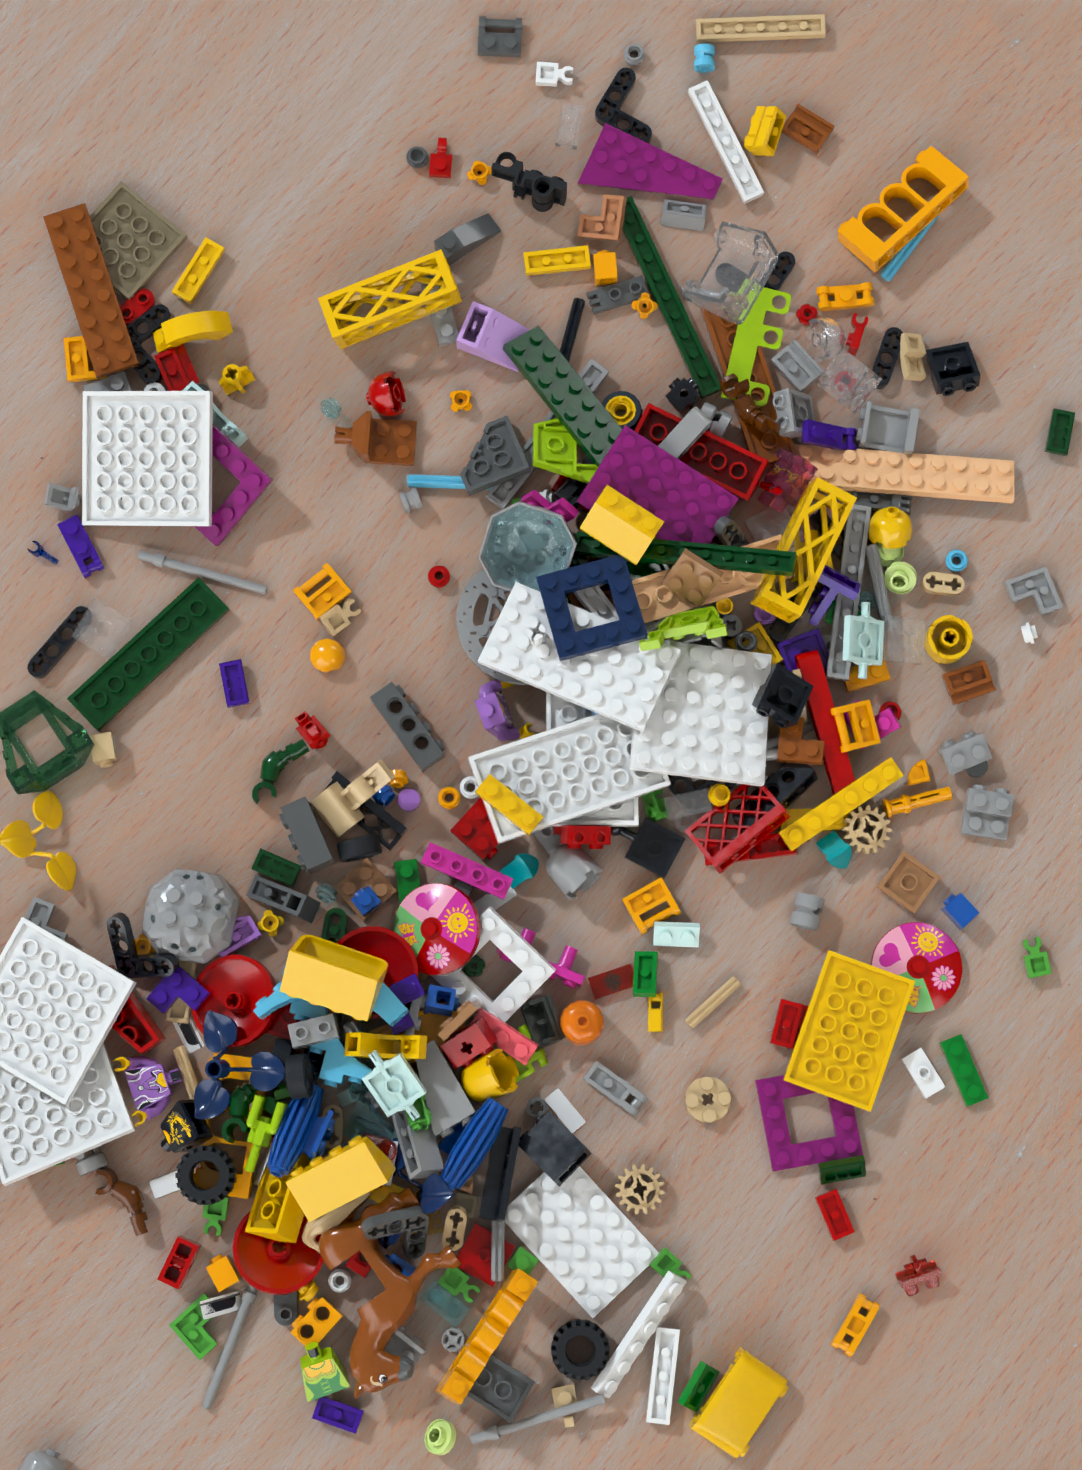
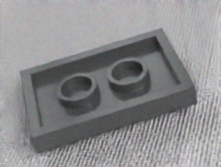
(501, 1388)

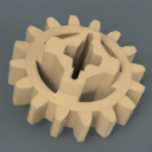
(862, 822)
(650, 1186)

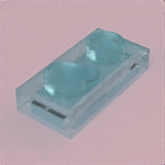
(445, 1304)

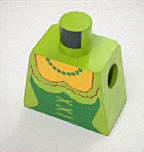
(322, 1372)

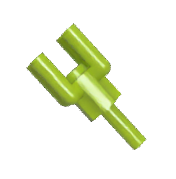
(262, 1128)

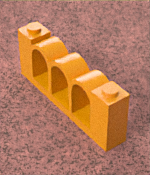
(929, 166)
(208, 1177)
(486, 1336)

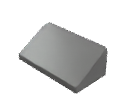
(683, 215)

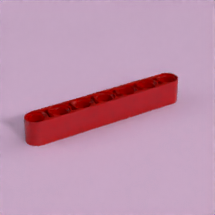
(825, 727)

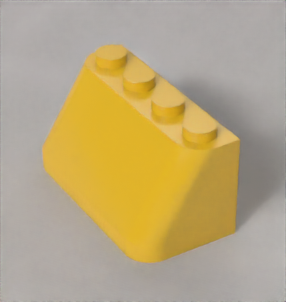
(333, 976)
(339, 1177)

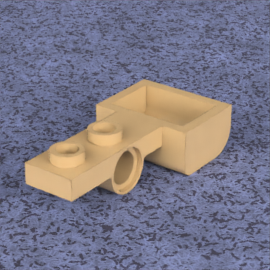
(341, 806)

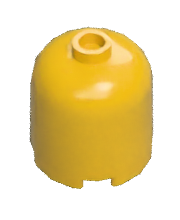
(490, 1076)

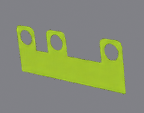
(751, 335)

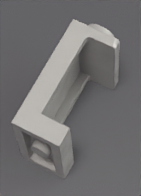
(887, 429)

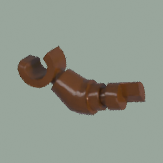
(745, 405)
(128, 1195)

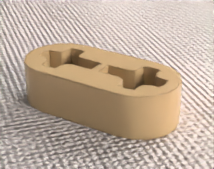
(942, 589)
(339, 1125)
(449, 1227)

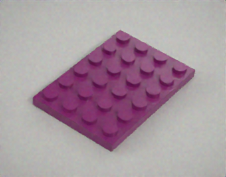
(662, 486)

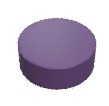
(763, 617)
(408, 800)

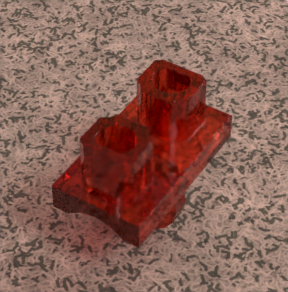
(917, 1272)

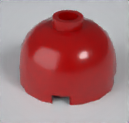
(386, 394)

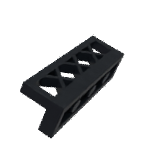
(378, 811)
(499, 1175)

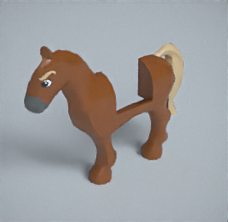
(392, 1307)

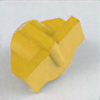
(235, 378)

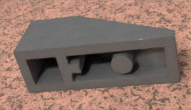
(466, 237)
(283, 899)

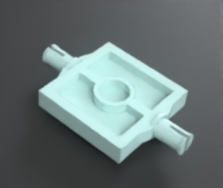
(863, 640)
(394, 1085)

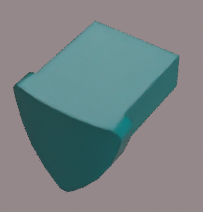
(835, 850)
(521, 869)

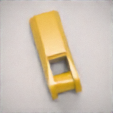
(655, 1015)

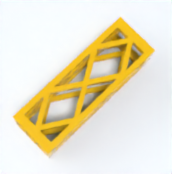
(384, 286)
(765, 595)

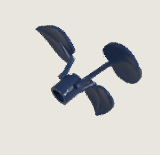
(209, 1096)
(432, 1196)

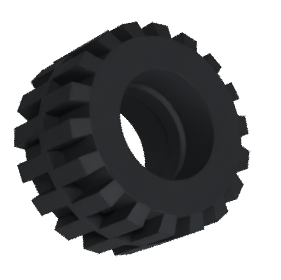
(186, 1181)
(589, 1368)

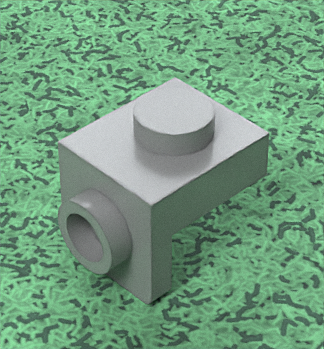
(61, 497)

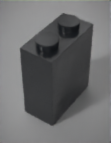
(553, 1148)

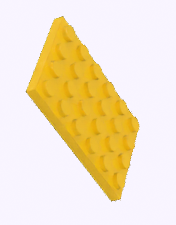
(849, 1030)

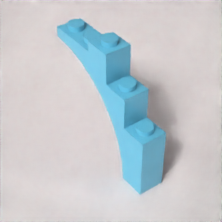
(386, 1005)
(335, 1064)

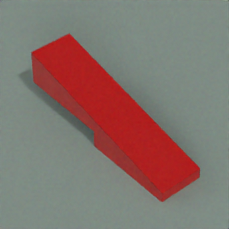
(769, 847)

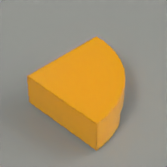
(918, 774)

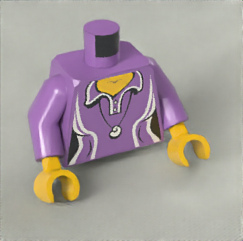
(496, 713)
(149, 1085)

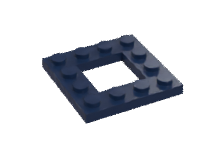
(608, 570)

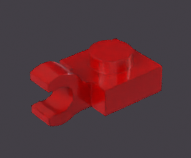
(441, 162)
(854, 338)

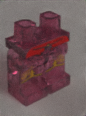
(785, 481)

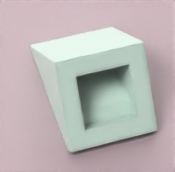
(347, 1097)

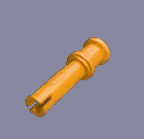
(907, 803)

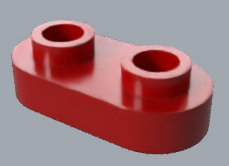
(137, 307)

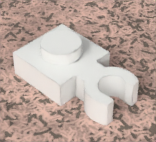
(548, 74)

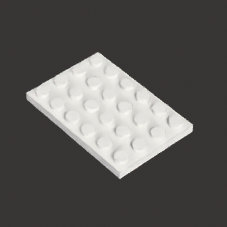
(580, 1238)

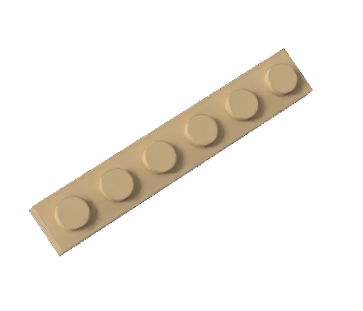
(760, 28)

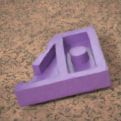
(244, 934)

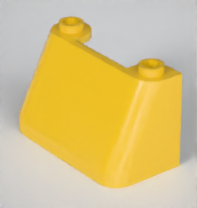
(739, 1403)

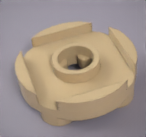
(707, 1086)

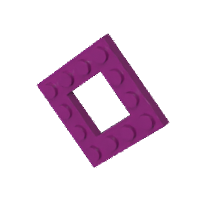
(251, 486)
(786, 1155)

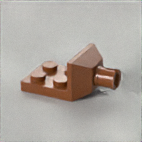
(380, 440)

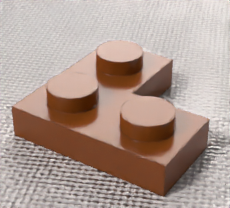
(795, 749)

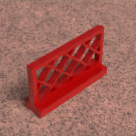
(744, 841)

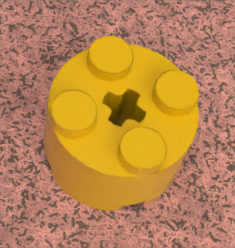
(950, 627)

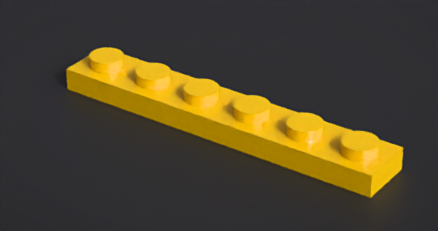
(840, 804)

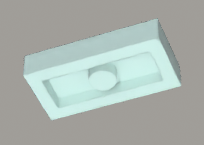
(676, 934)

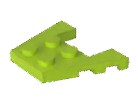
(557, 451)
(678, 625)

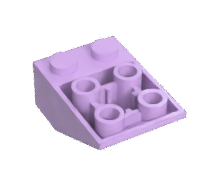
(487, 332)

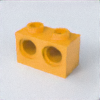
(320, 1326)

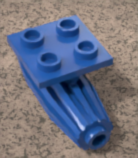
(300, 1132)
(471, 1143)

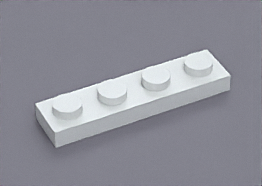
(662, 1375)

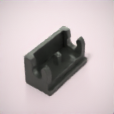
(542, 1021)

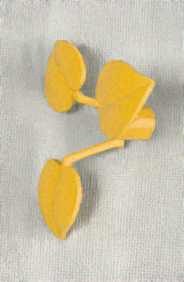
(20, 841)

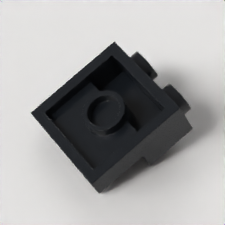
(953, 368)
(782, 696)

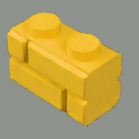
(764, 131)

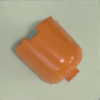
(582, 1022)

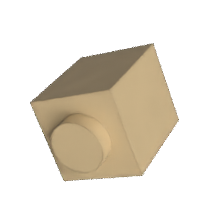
(104, 750)

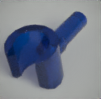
(40, 552)

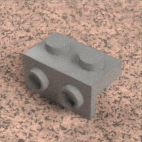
(964, 752)

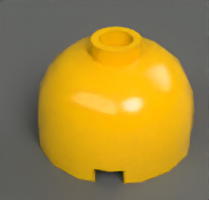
(890, 528)

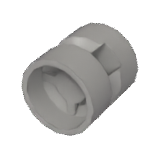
(721, 419)
(807, 911)
(91, 1163)

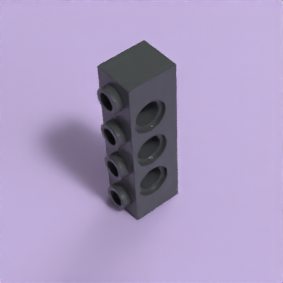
(393, 694)

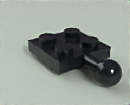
(652, 846)

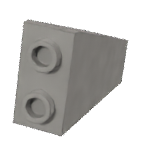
(444, 1092)

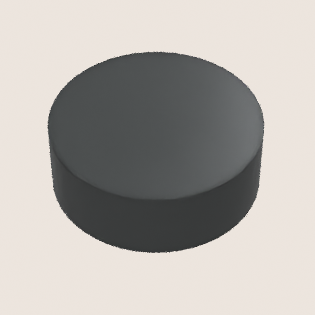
(977, 770)

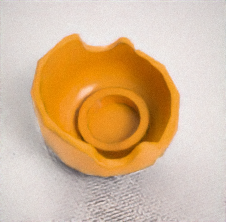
(327, 655)

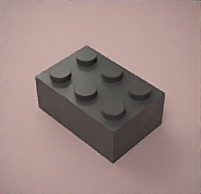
(306, 835)

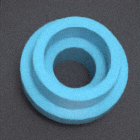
(956, 554)

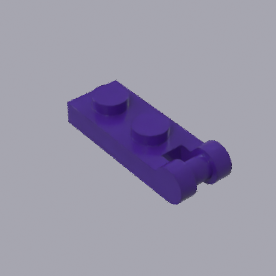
(828, 435)
(80, 545)

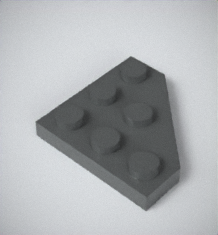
(494, 458)

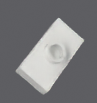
(923, 1073)

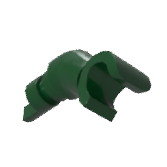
(274, 764)
(238, 1108)

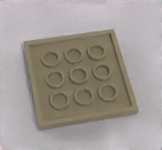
(133, 239)

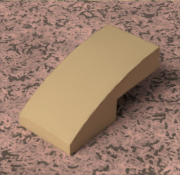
(911, 355)

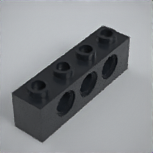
(788, 793)

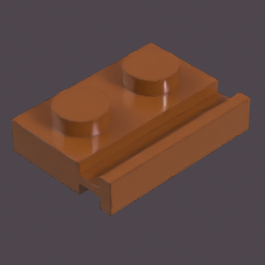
(807, 128)
(968, 682)

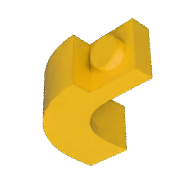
(191, 327)
(388, 1046)

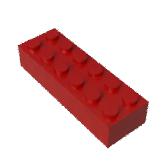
(710, 455)

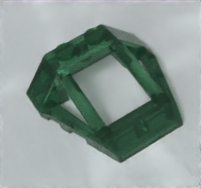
(30, 777)

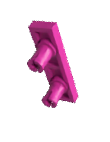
(466, 871)
(563, 968)

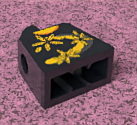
(182, 1129)

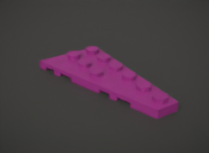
(638, 166)

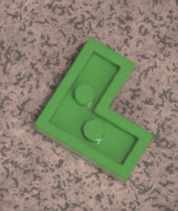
(191, 1330)

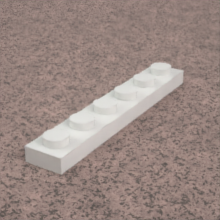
(725, 142)
(638, 1334)

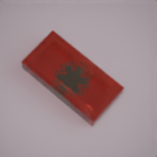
(611, 981)

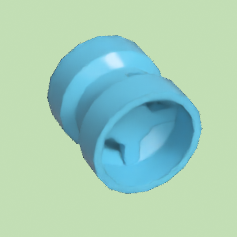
(704, 58)

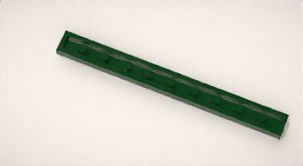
(668, 301)
(720, 556)

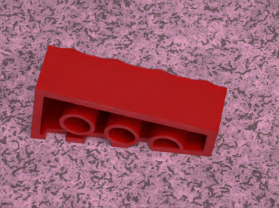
(137, 1026)

